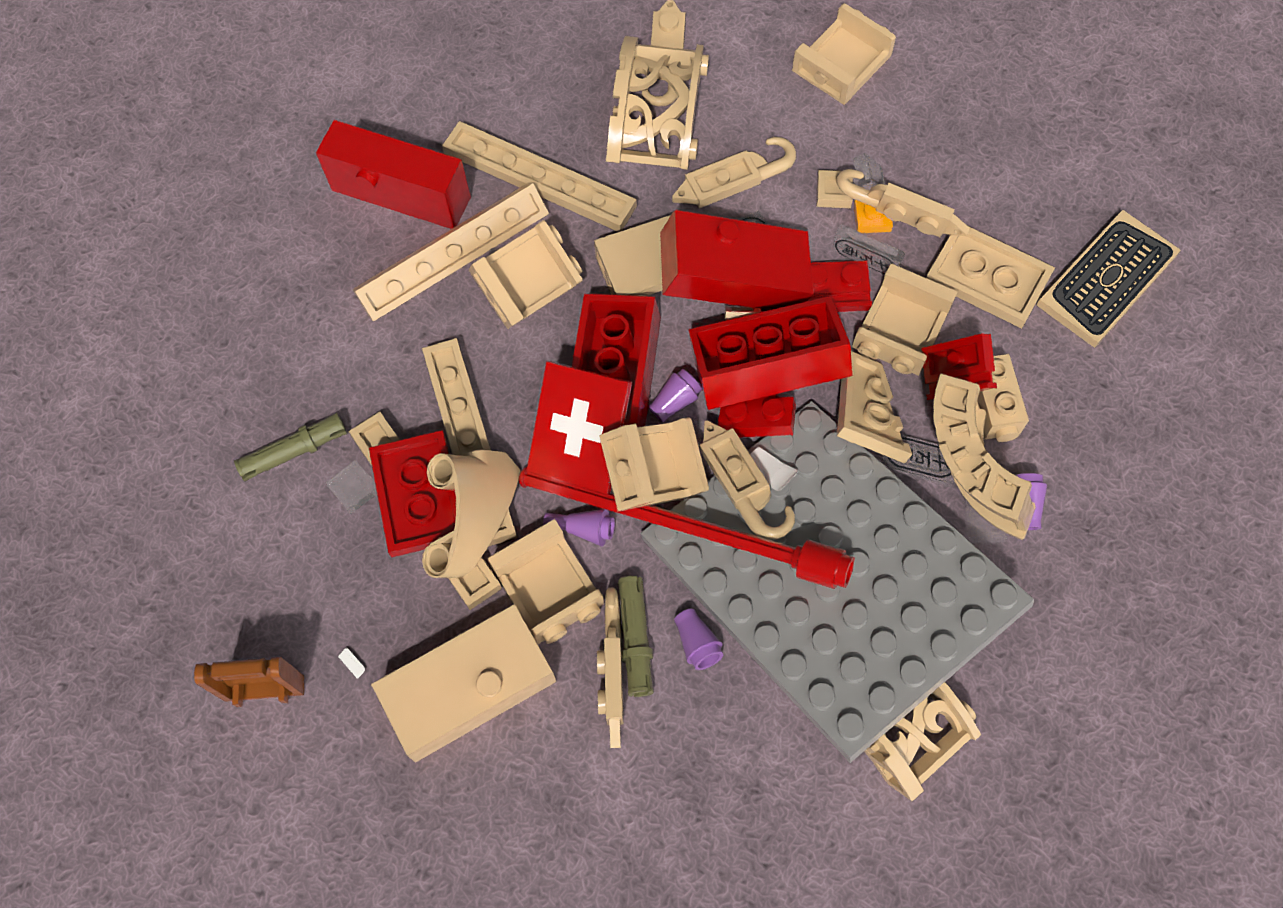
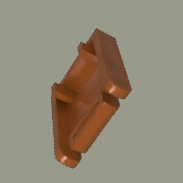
(250, 680)

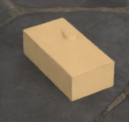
(463, 683)

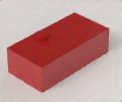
(394, 174)
(734, 261)
(620, 340)
(771, 352)

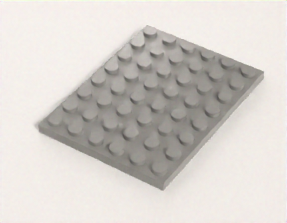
(859, 652)

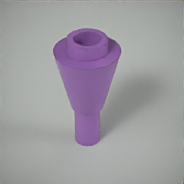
(589, 525)

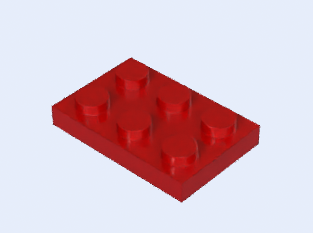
(409, 505)

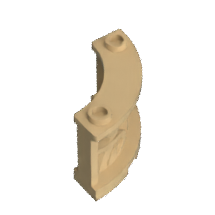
(674, 67)
(983, 482)
(894, 758)

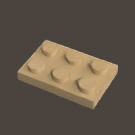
(991, 275)

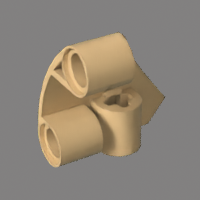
(483, 491)

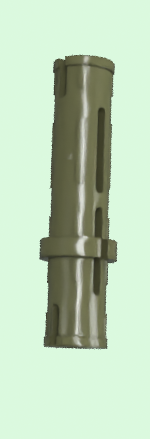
(285, 449)
(636, 644)

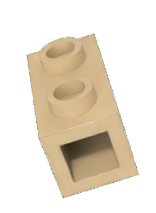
(1004, 404)

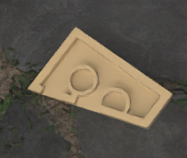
(866, 411)

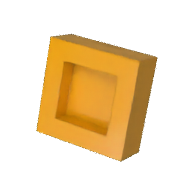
(870, 220)

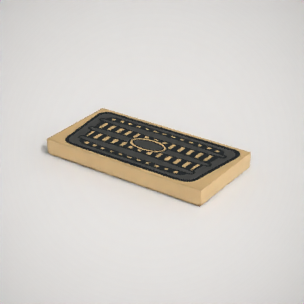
(1108, 278)

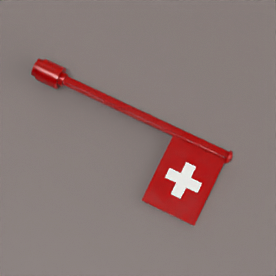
(570, 462)

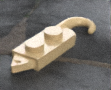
(667, 31)
(732, 175)
(904, 206)
(741, 480)
(610, 663)

